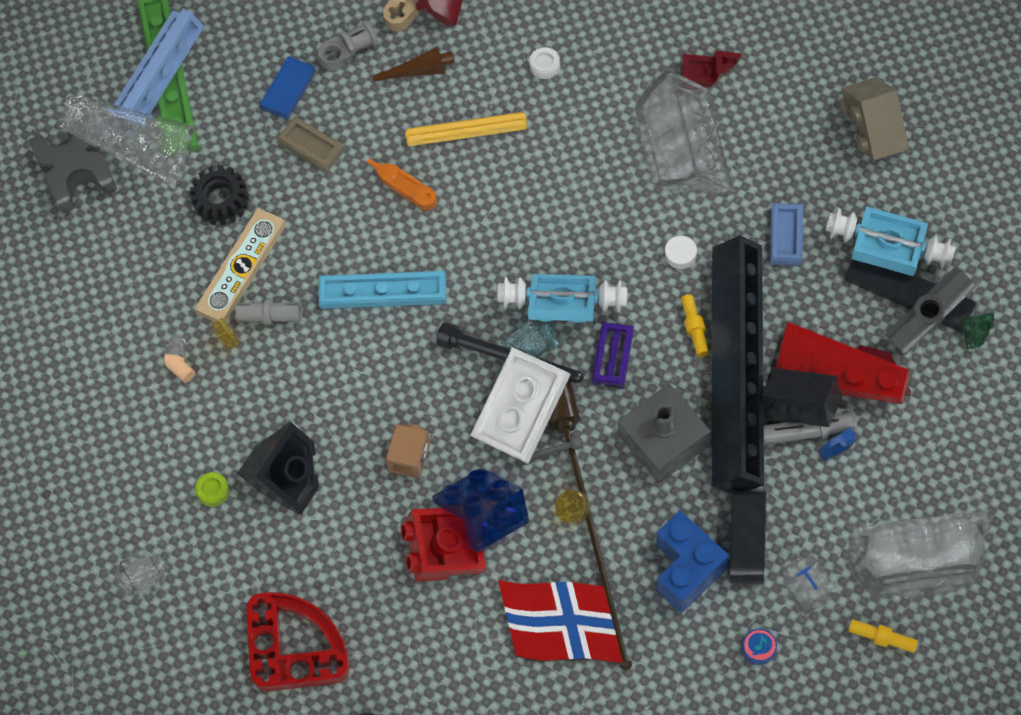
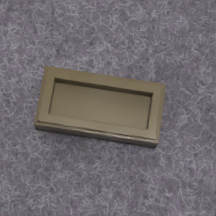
(310, 144)

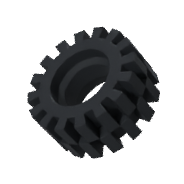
(212, 181)

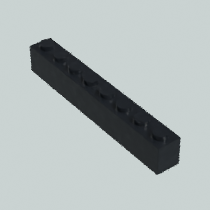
(737, 366)

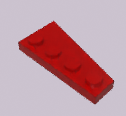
(857, 371)

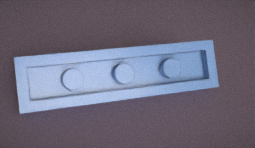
(160, 62)

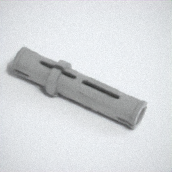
(794, 431)

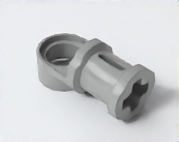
(347, 45)

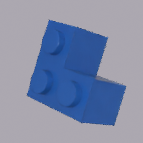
(695, 561)

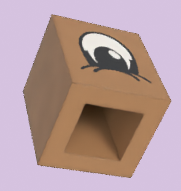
(408, 450)

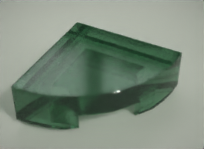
(977, 329)

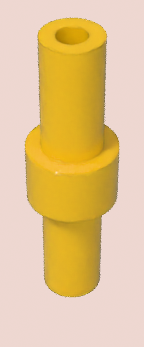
(694, 325)
(883, 636)

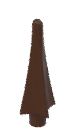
(426, 64)

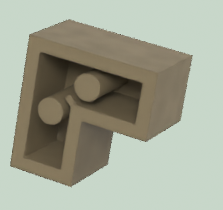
(878, 115)

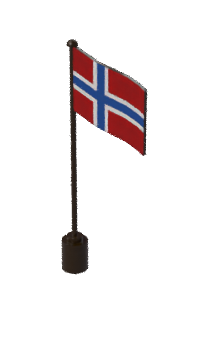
(566, 617)

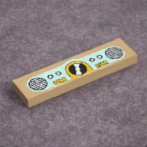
(240, 266)

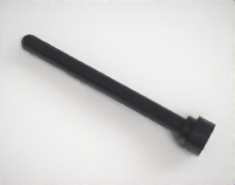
(452, 337)

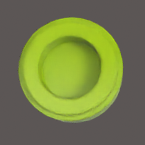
(212, 489)

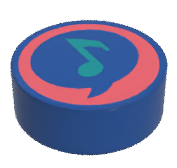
(759, 646)

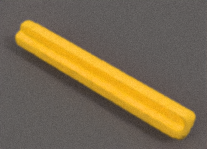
(466, 128)

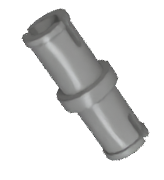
(268, 312)

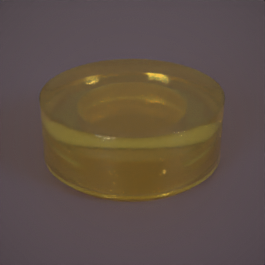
(225, 334)
(572, 507)

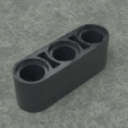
(748, 537)

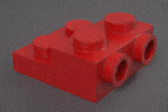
(439, 546)

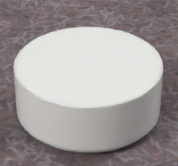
(544, 63)
(680, 252)

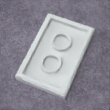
(520, 405)

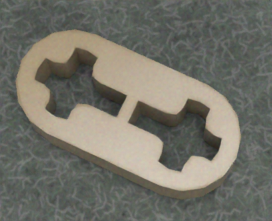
(394, 7)

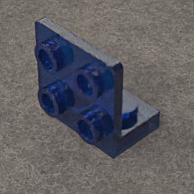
(487, 506)

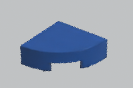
(837, 445)

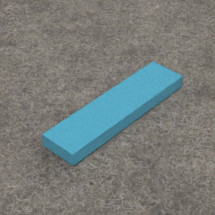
(382, 289)

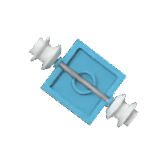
(890, 240)
(562, 297)

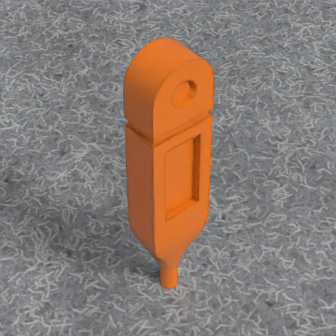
(405, 185)

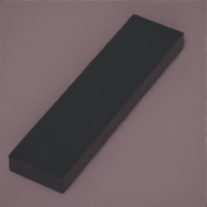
(905, 291)

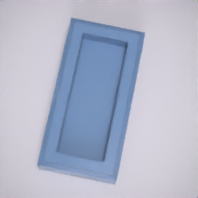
(786, 234)

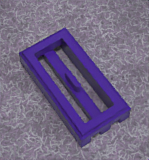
(609, 379)

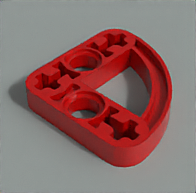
(282, 664)

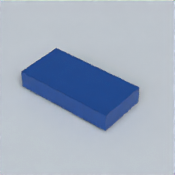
(287, 87)

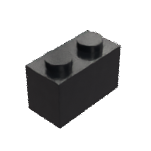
(801, 397)

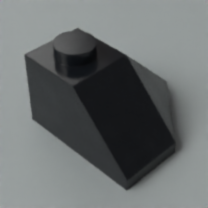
(283, 468)

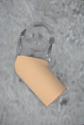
(175, 358)

